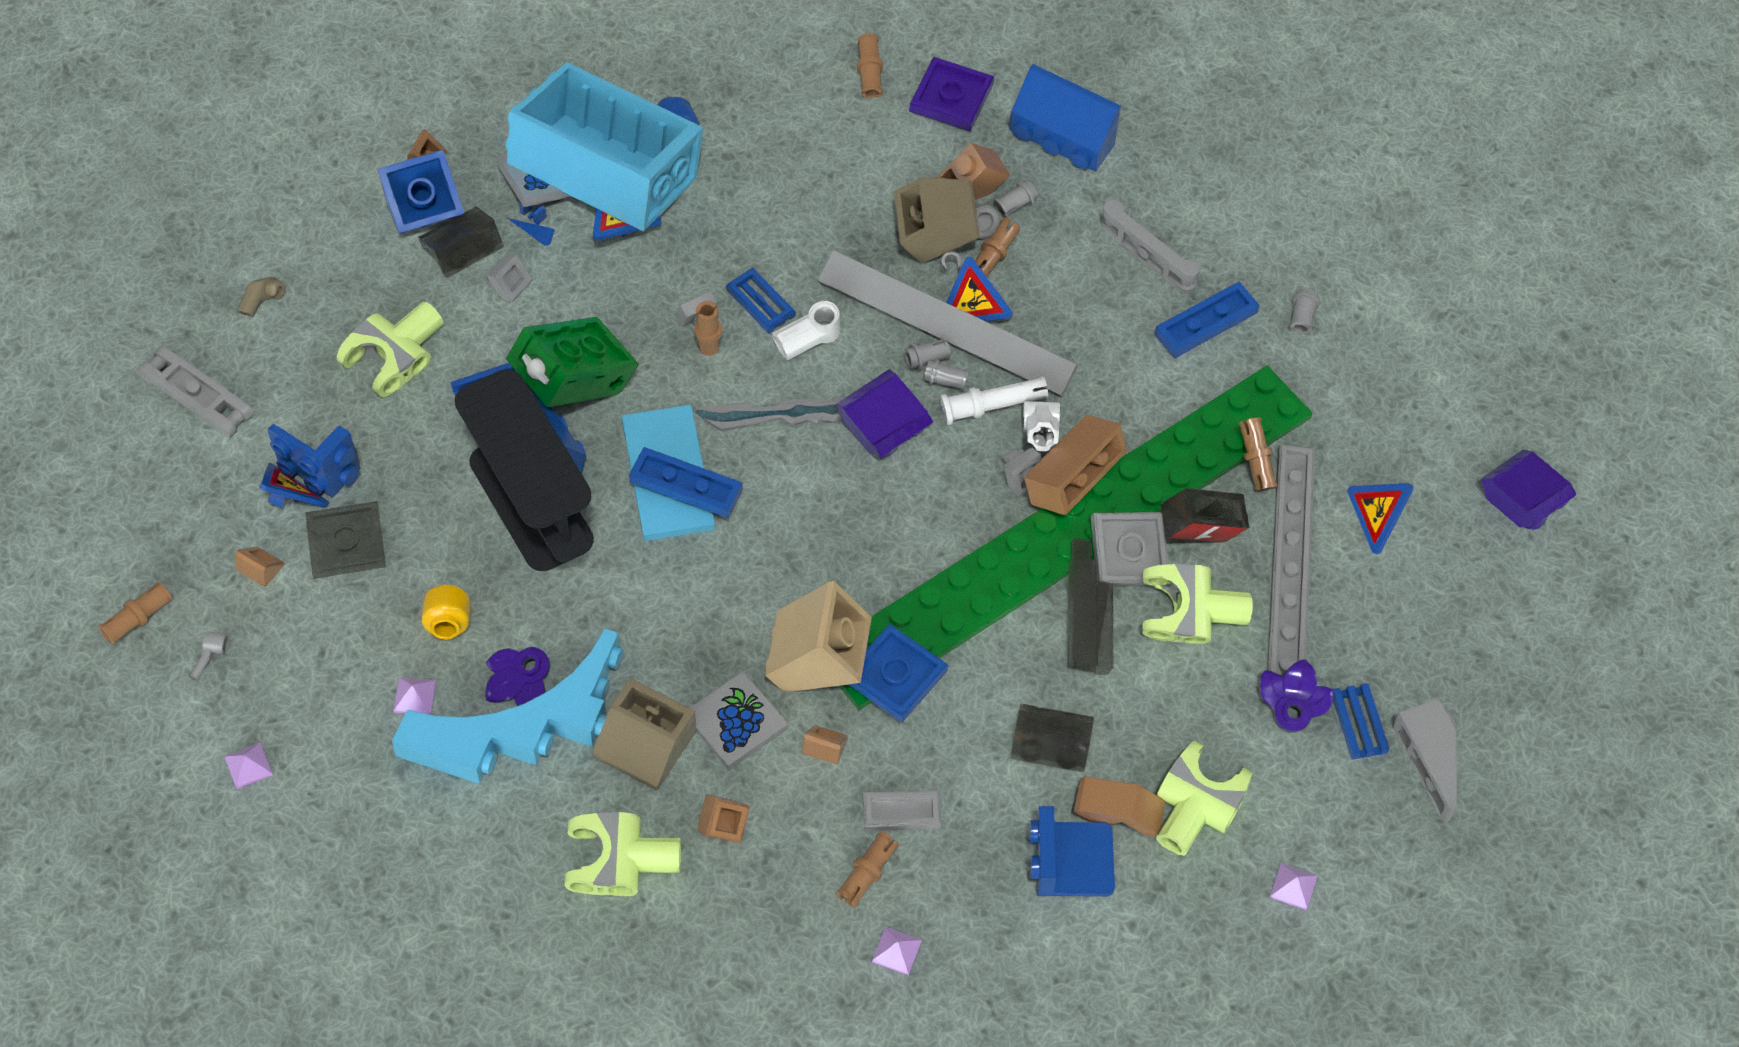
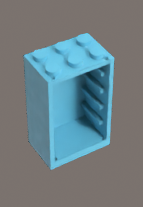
(604, 145)

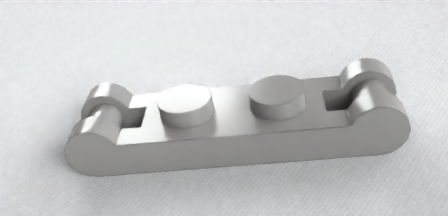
(1149, 249)
(195, 391)

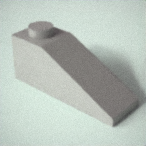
(1430, 743)

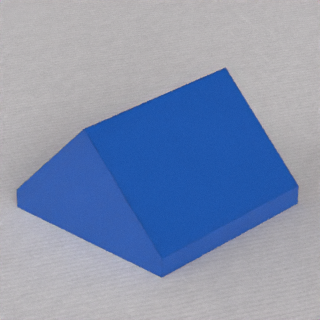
(420, 192)

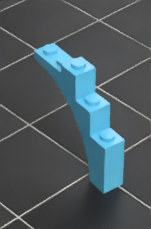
(525, 732)

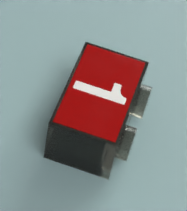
(1204, 515)

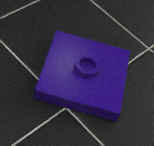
(951, 93)

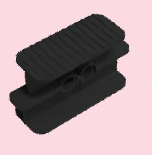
(526, 470)

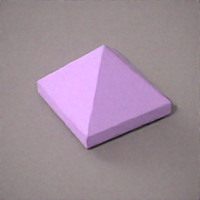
(414, 695)
(248, 765)
(1293, 886)
(896, 951)

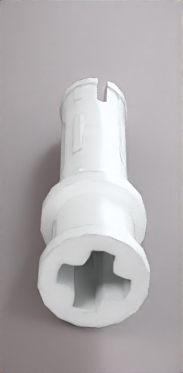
(977, 402)

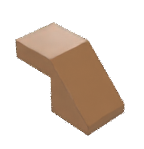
(1119, 802)

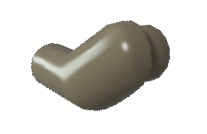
(259, 291)

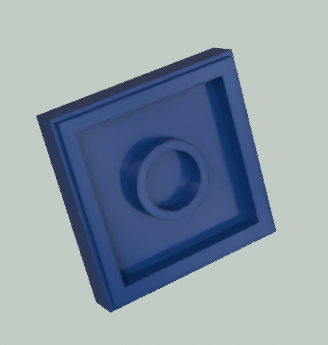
(898, 673)

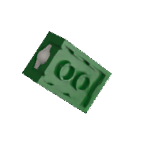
(571, 361)

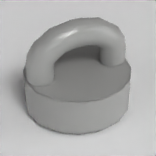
(987, 220)

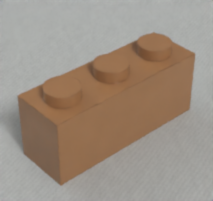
(1075, 464)

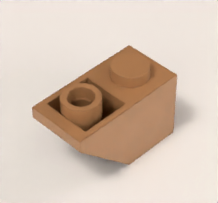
(978, 166)

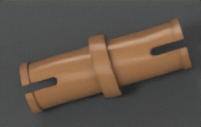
(870, 65)
(995, 247)
(708, 328)
(1258, 454)
(135, 613)
(867, 869)

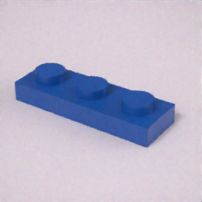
(1206, 319)
(685, 482)

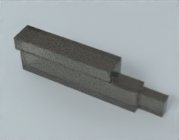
(1089, 614)

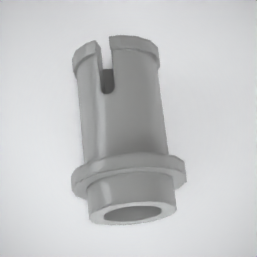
(1022, 194)
(1305, 304)
(919, 355)
(945, 375)

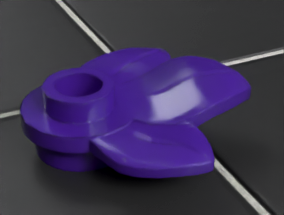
(511, 678)
(1296, 690)

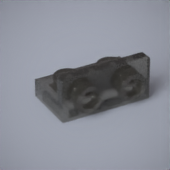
(462, 241)
(1052, 738)

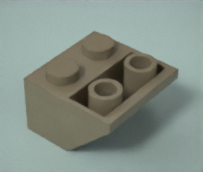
(936, 216)
(644, 733)

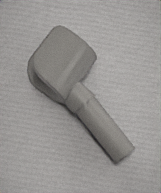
(951, 256)
(212, 643)

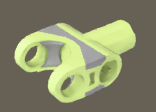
(395, 343)
(1194, 604)
(1197, 800)
(622, 854)

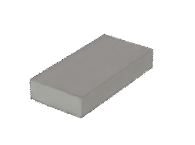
(902, 810)

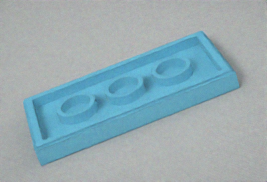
(673, 434)

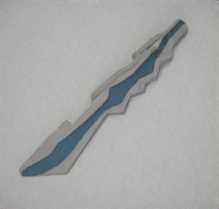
(791, 411)

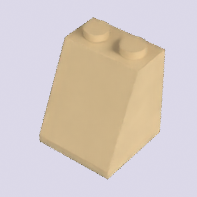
(818, 641)

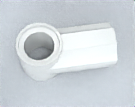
(807, 331)
(1041, 423)

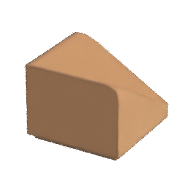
(723, 818)

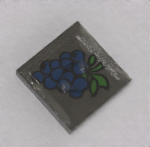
(345, 539)

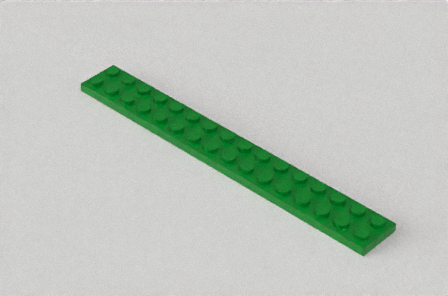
(1038, 549)

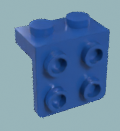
(322, 469)
(1071, 856)

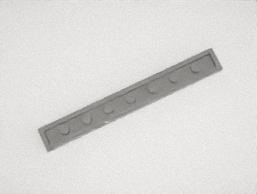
(947, 322)
(1291, 558)

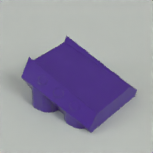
(883, 414)
(1527, 489)

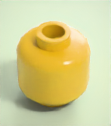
(446, 611)

